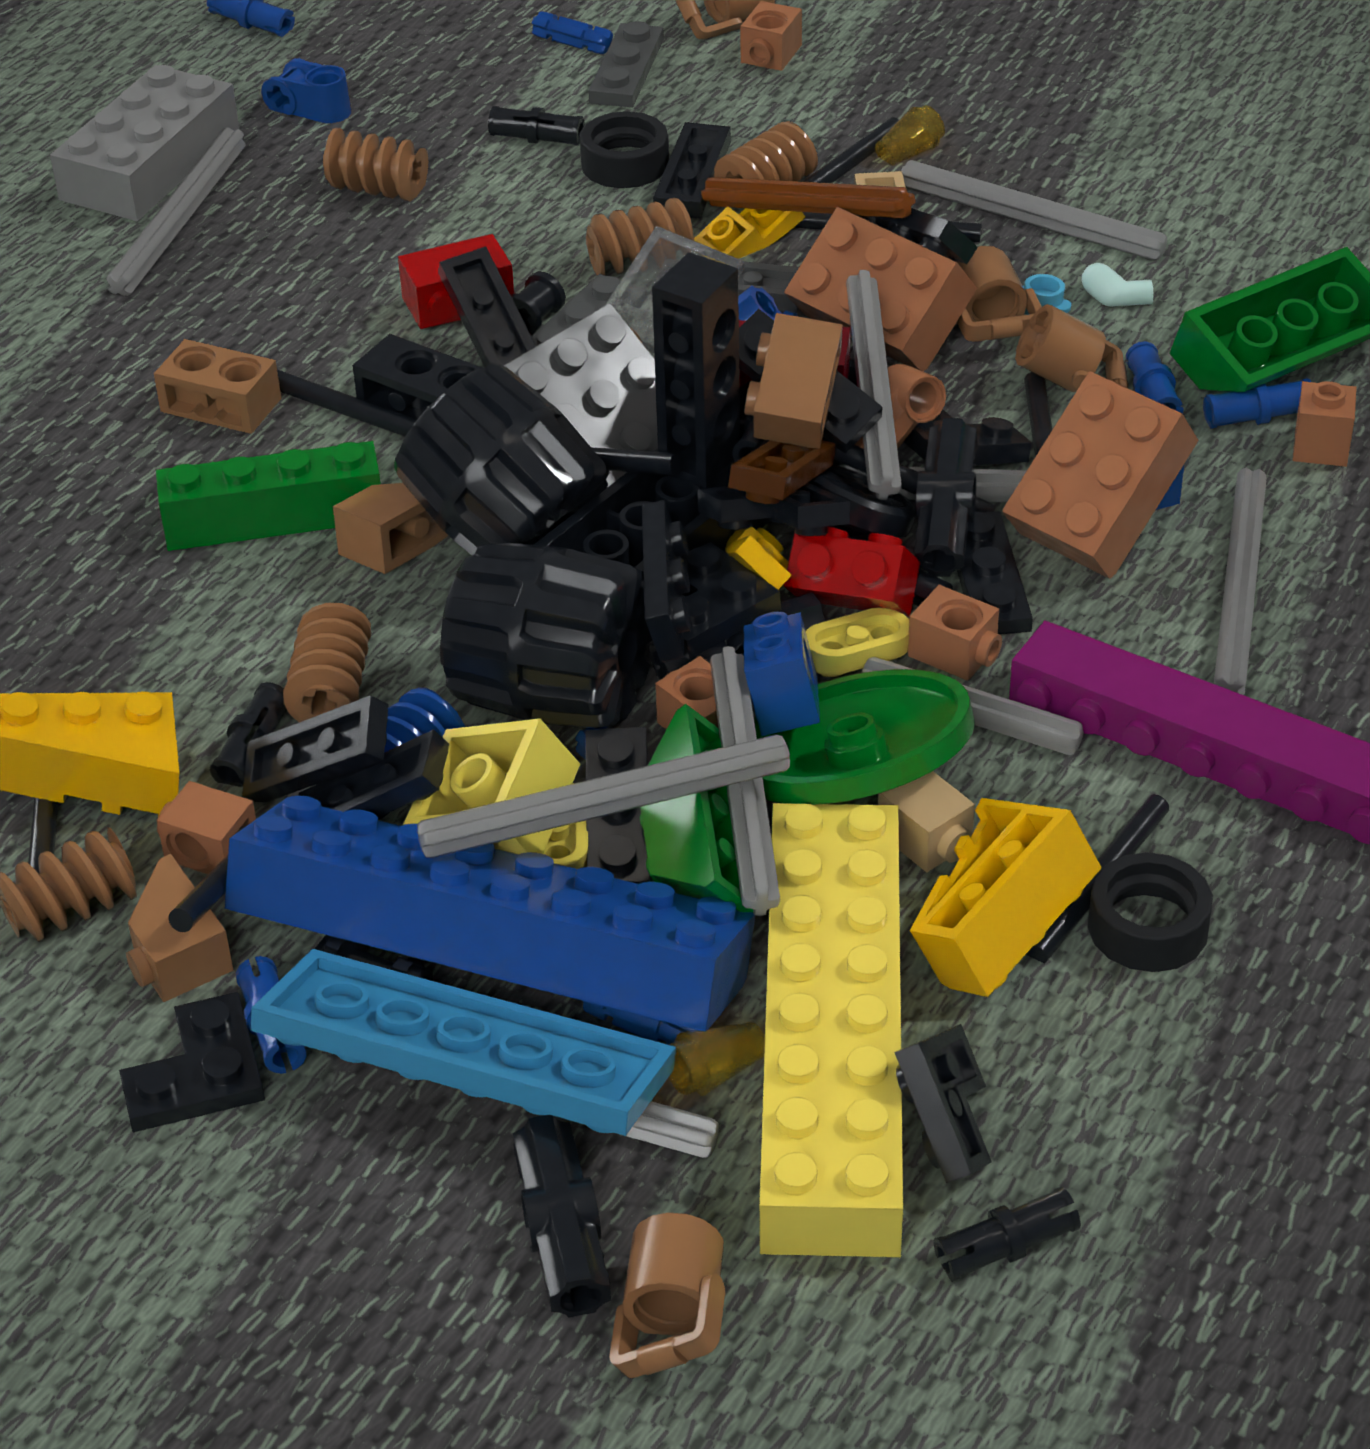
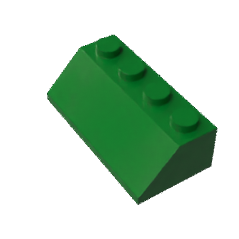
(1276, 324)
(261, 494)

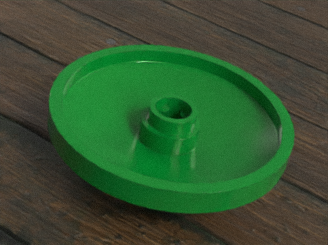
(872, 736)

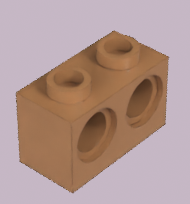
(217, 386)

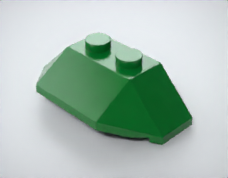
(692, 835)

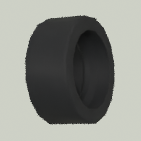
(624, 168)
(1146, 946)

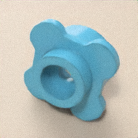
(1048, 291)

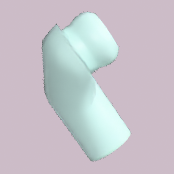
(1113, 290)

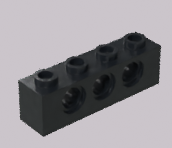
(697, 365)
(406, 375)

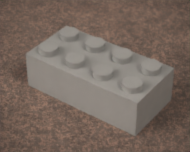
(143, 142)

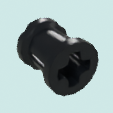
(538, 298)

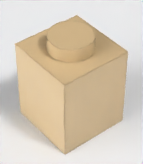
(930, 819)

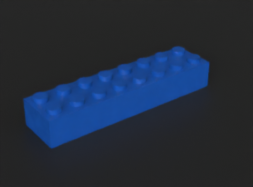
(492, 912)

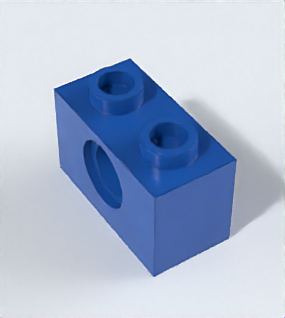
(780, 673)

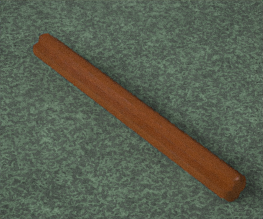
(809, 197)

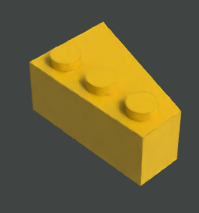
(90, 748)
(1002, 893)

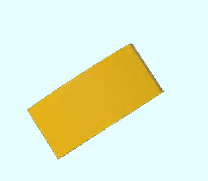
(748, 231)
(759, 553)

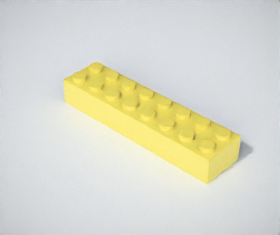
(832, 1036)

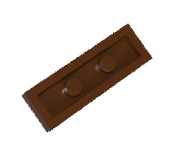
(779, 470)

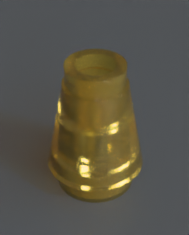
(912, 135)
(714, 1056)

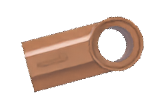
(921, 406)

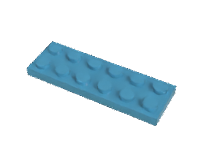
(465, 1041)

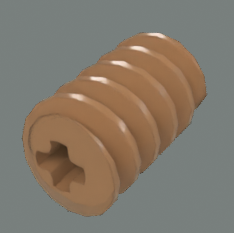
(776, 154)
(374, 167)
(626, 234)
(326, 660)
(66, 883)

